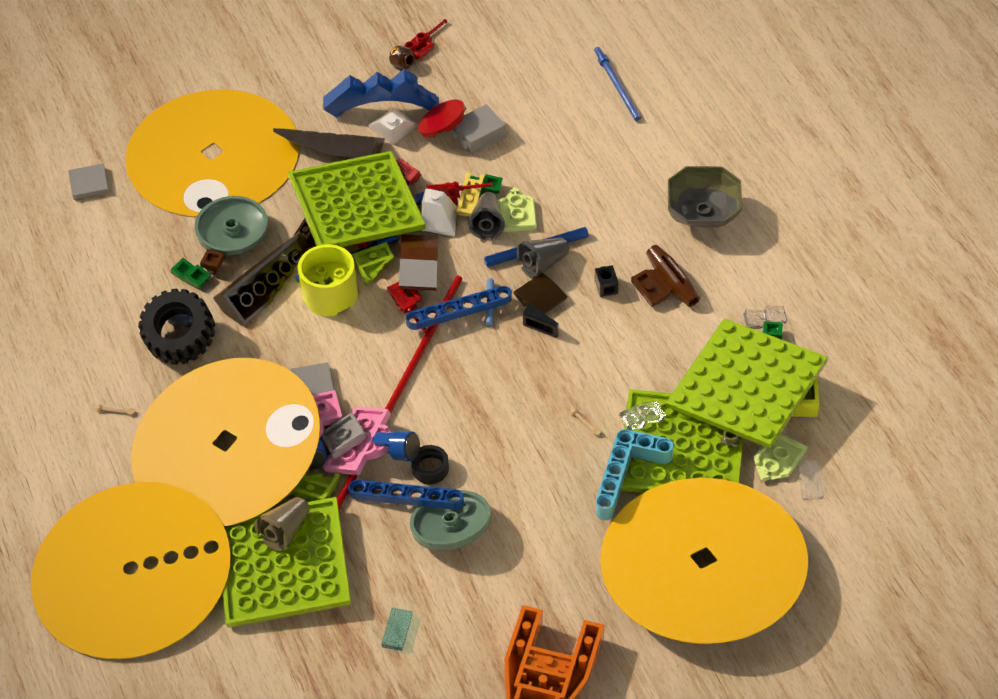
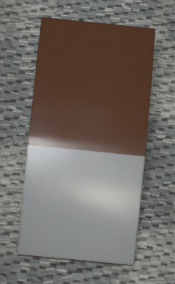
(418, 262)

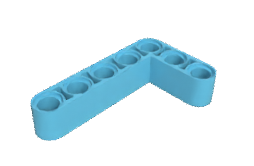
(656, 450)

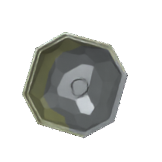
(704, 196)

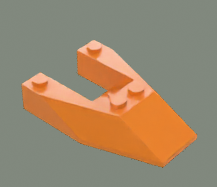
(546, 673)

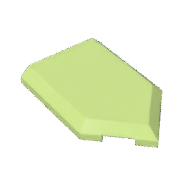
(518, 211)
(780, 459)

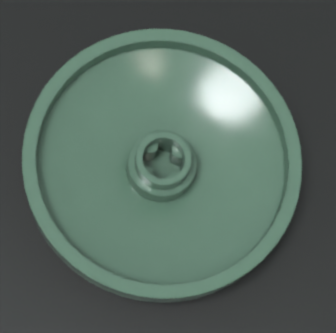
(231, 225)
(451, 528)

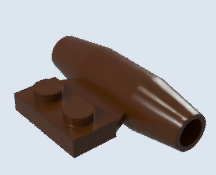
(665, 278)

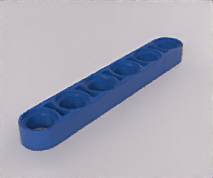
(460, 310)
(405, 497)

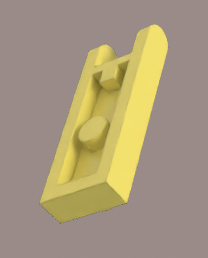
(469, 197)

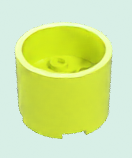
(327, 279)

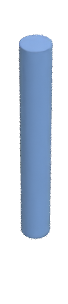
(490, 312)

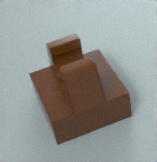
(212, 261)

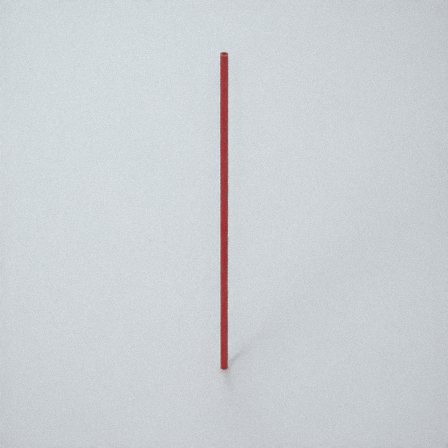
(405, 378)

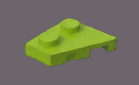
(373, 261)
(316, 487)

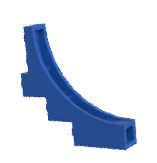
(378, 88)

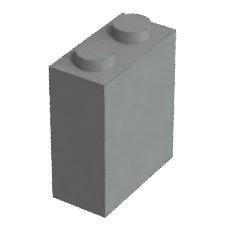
(479, 130)

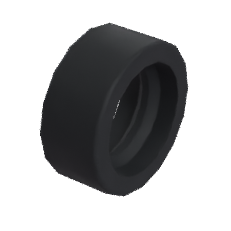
(435, 476)

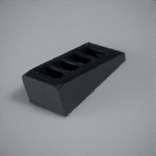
(539, 321)

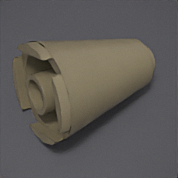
(282, 523)

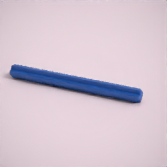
(511, 254)

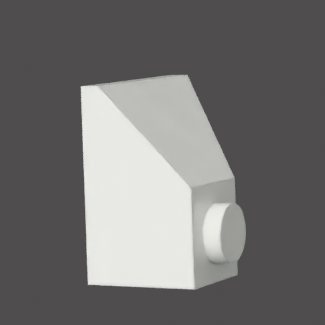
(393, 125)
(438, 213)

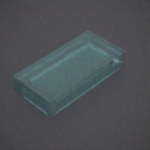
(397, 629)

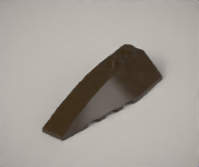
(331, 143)
(261, 282)

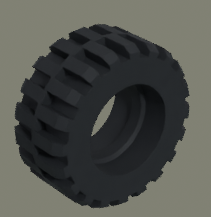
(164, 308)

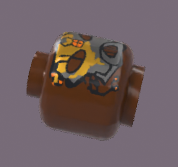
(401, 57)

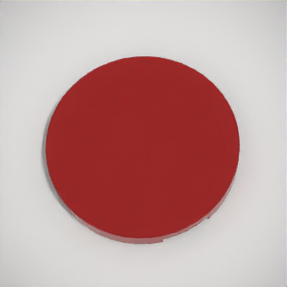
(442, 118)

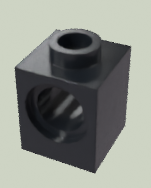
(606, 281)

